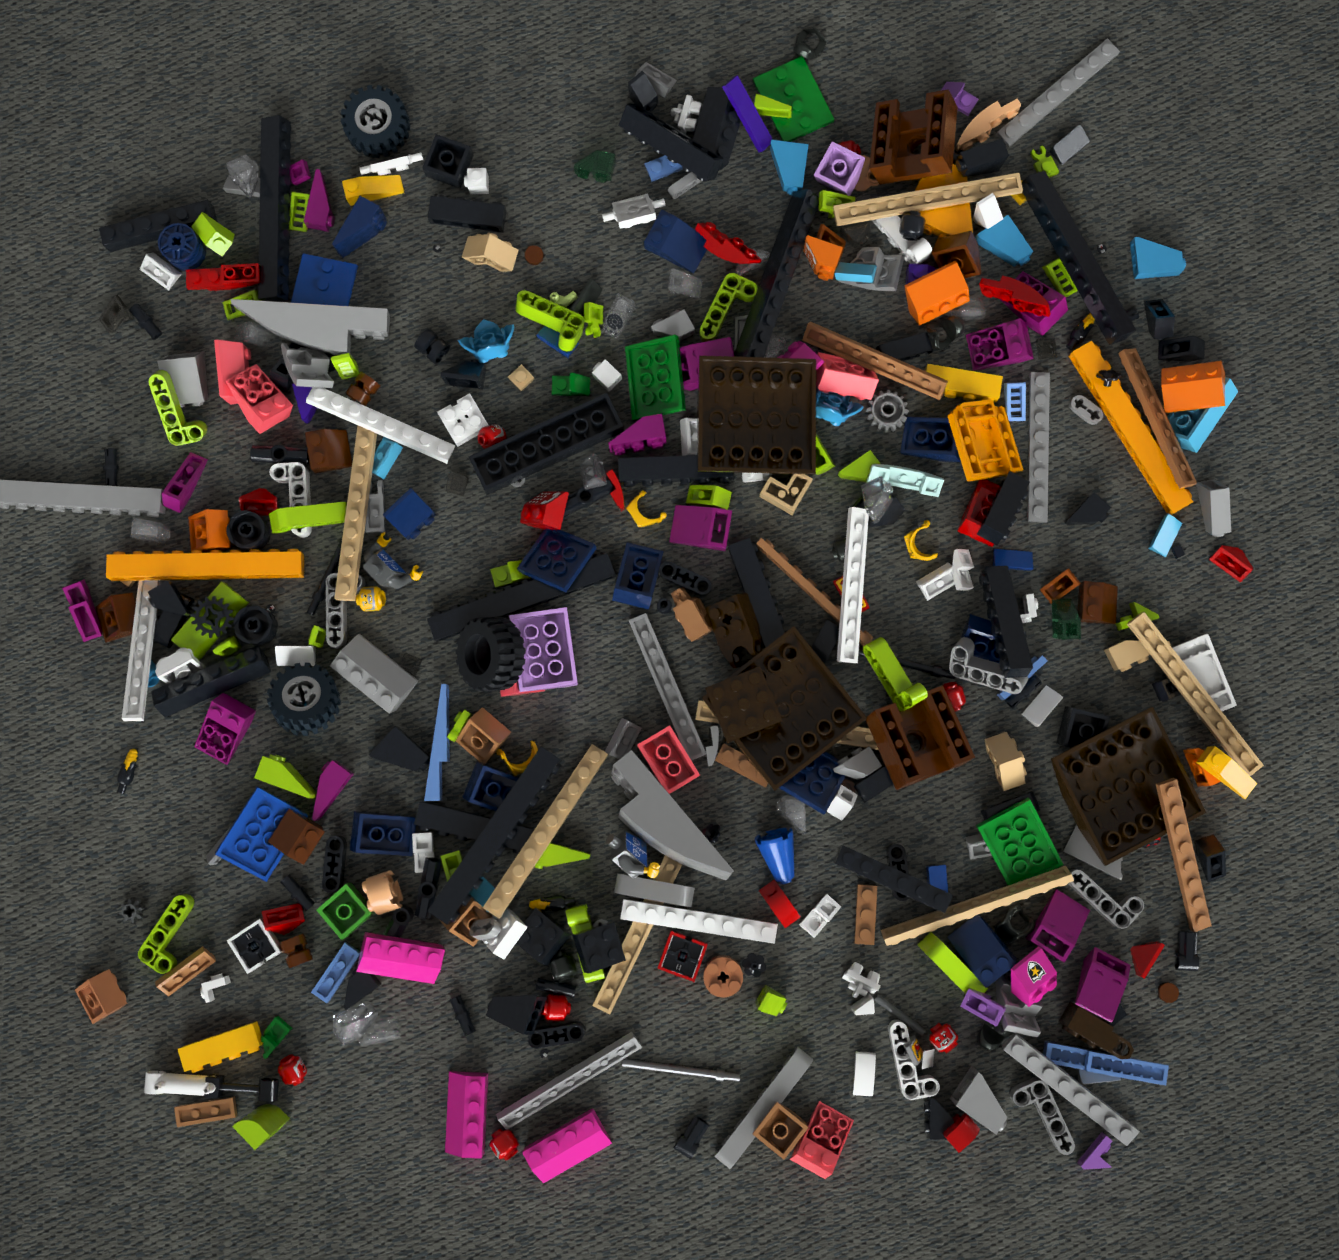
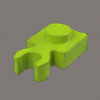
(1043, 163)
(594, 317)
(461, 720)

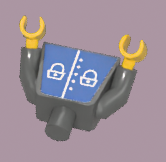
(384, 568)
(631, 854)

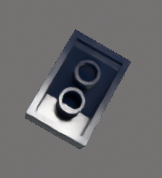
(360, 226)
(676, 242)
(929, 439)
(409, 514)
(637, 576)
(488, 786)
(382, 834)
(982, 950)

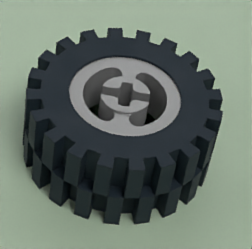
(375, 137)
(321, 699)

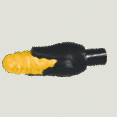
(1081, 331)
(127, 770)
(552, 903)

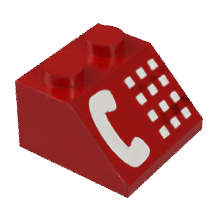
(545, 510)

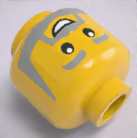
(371, 598)

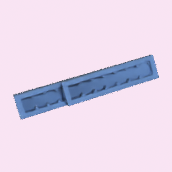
(440, 748)
(1106, 1063)

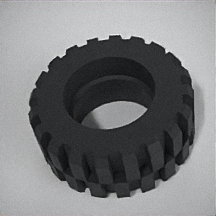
(506, 649)

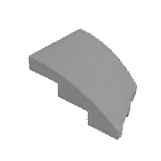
(886, 273)
(307, 367)
(1081, 849)
(1017, 1016)

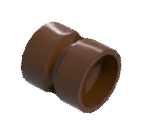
(362, 389)
(296, 958)

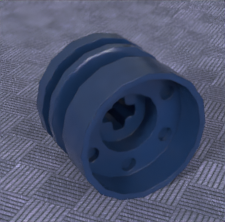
(188, 254)

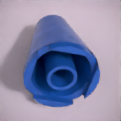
(778, 853)

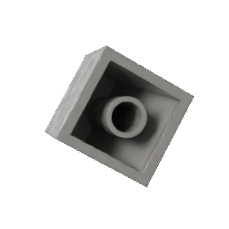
(188, 376)
(979, 1102)

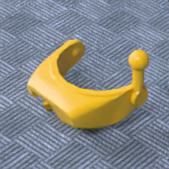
(640, 520)
(914, 553)
(518, 768)

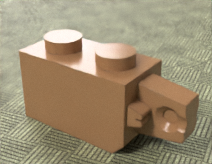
(691, 615)

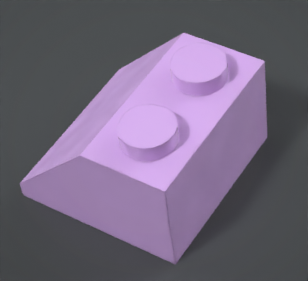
(839, 169)

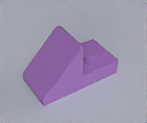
(963, 99)
(983, 1006)
(1091, 1158)

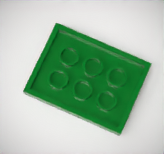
(796, 87)
(655, 377)
(1019, 843)

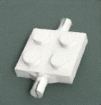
(384, 167)
(634, 211)

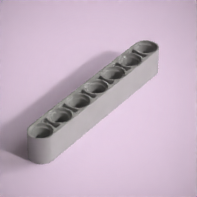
(780, 1087)

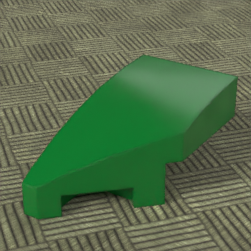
(274, 1035)

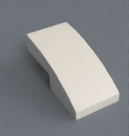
(961, 564)
(422, 847)
(820, 915)
(864, 1073)

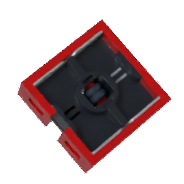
(682, 956)

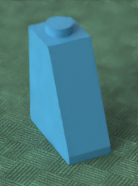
(790, 164)
(1005, 242)
(1155, 260)

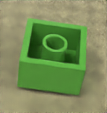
(345, 911)

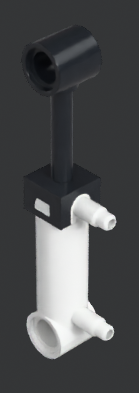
(207, 1086)

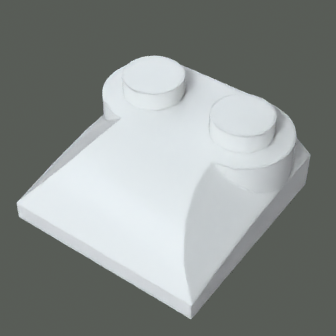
(177, 665)

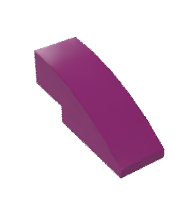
(83, 610)

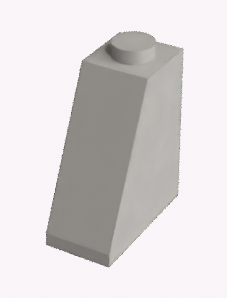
(1215, 507)

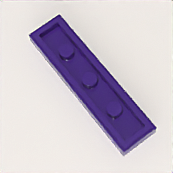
(747, 113)

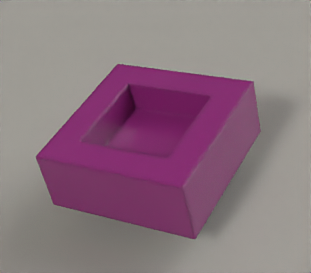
(299, 172)

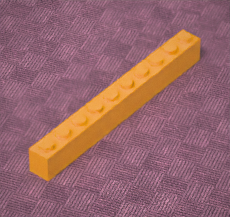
(1130, 428)
(205, 565)

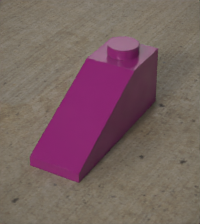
(319, 210)
(183, 483)
(330, 784)

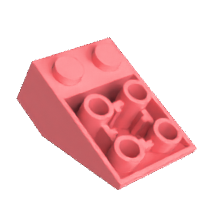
(259, 398)
(823, 1141)

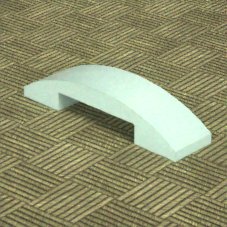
(908, 478)

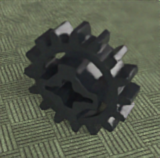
(209, 607)

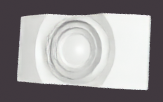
(1204, 665)

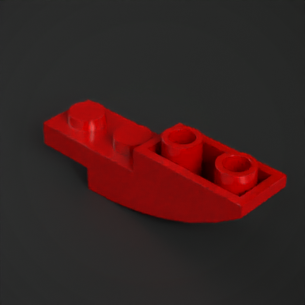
(724, 247)
(223, 278)
(1020, 294)

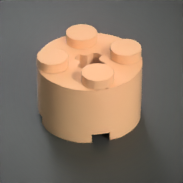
(382, 893)

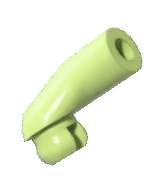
(563, 300)

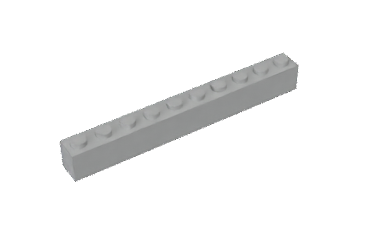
(81, 497)

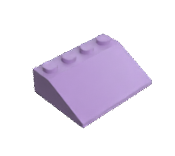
(548, 650)

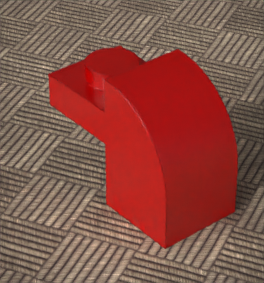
(779, 903)
(961, 1132)

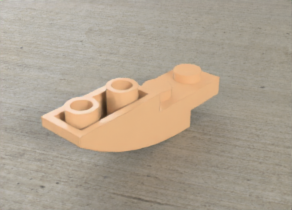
(982, 124)

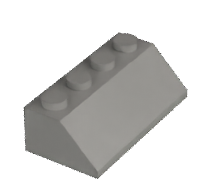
(374, 673)

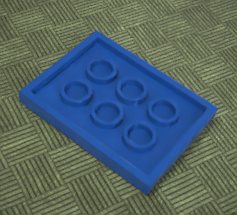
(324, 281)
(248, 837)

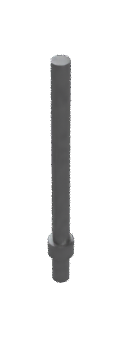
(719, 1075)

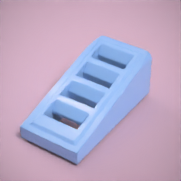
(1022, 393)

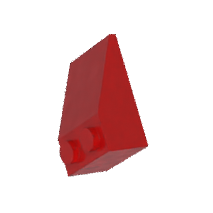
(977, 510)

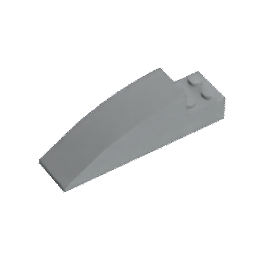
(316, 325)
(662, 822)

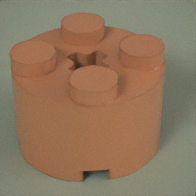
(716, 985)

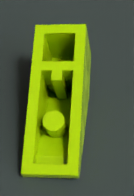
(558, 854)
(771, 1001)

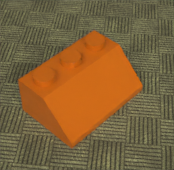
(936, 293)
(1193, 386)

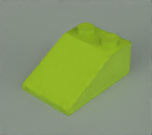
(283, 775)

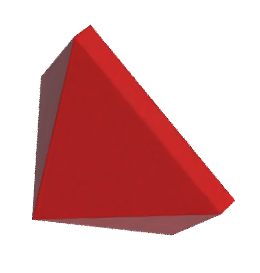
(259, 501)
(1232, 561)
(283, 919)
(1145, 956)

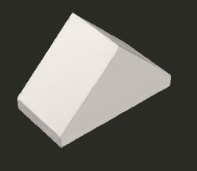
(987, 212)

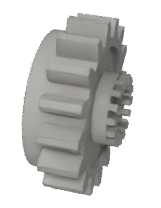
(887, 420)

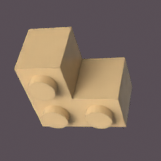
(490, 251)
(783, 496)
(1006, 760)

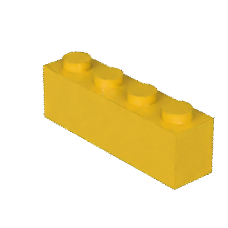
(967, 383)
(221, 1046)

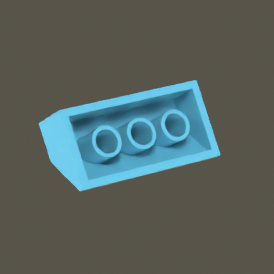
(1194, 426)

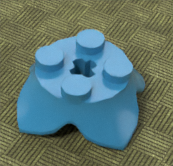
(488, 341)
(835, 407)

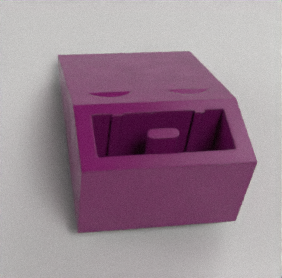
(1056, 302)
(1000, 345)
(690, 358)
(647, 428)
(701, 527)
(224, 727)
(1059, 925)
(1102, 983)

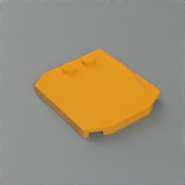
(984, 440)

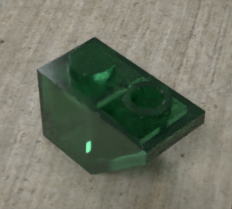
(599, 163)
(1065, 620)

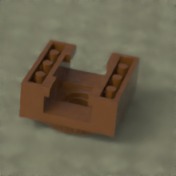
(900, 132)
(937, 729)

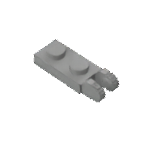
(376, 507)

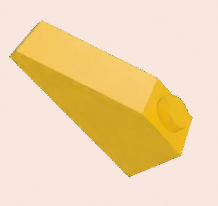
(372, 187)
(1226, 771)

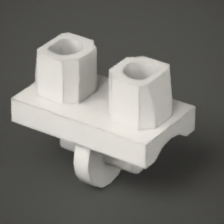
(683, 114)
(860, 984)

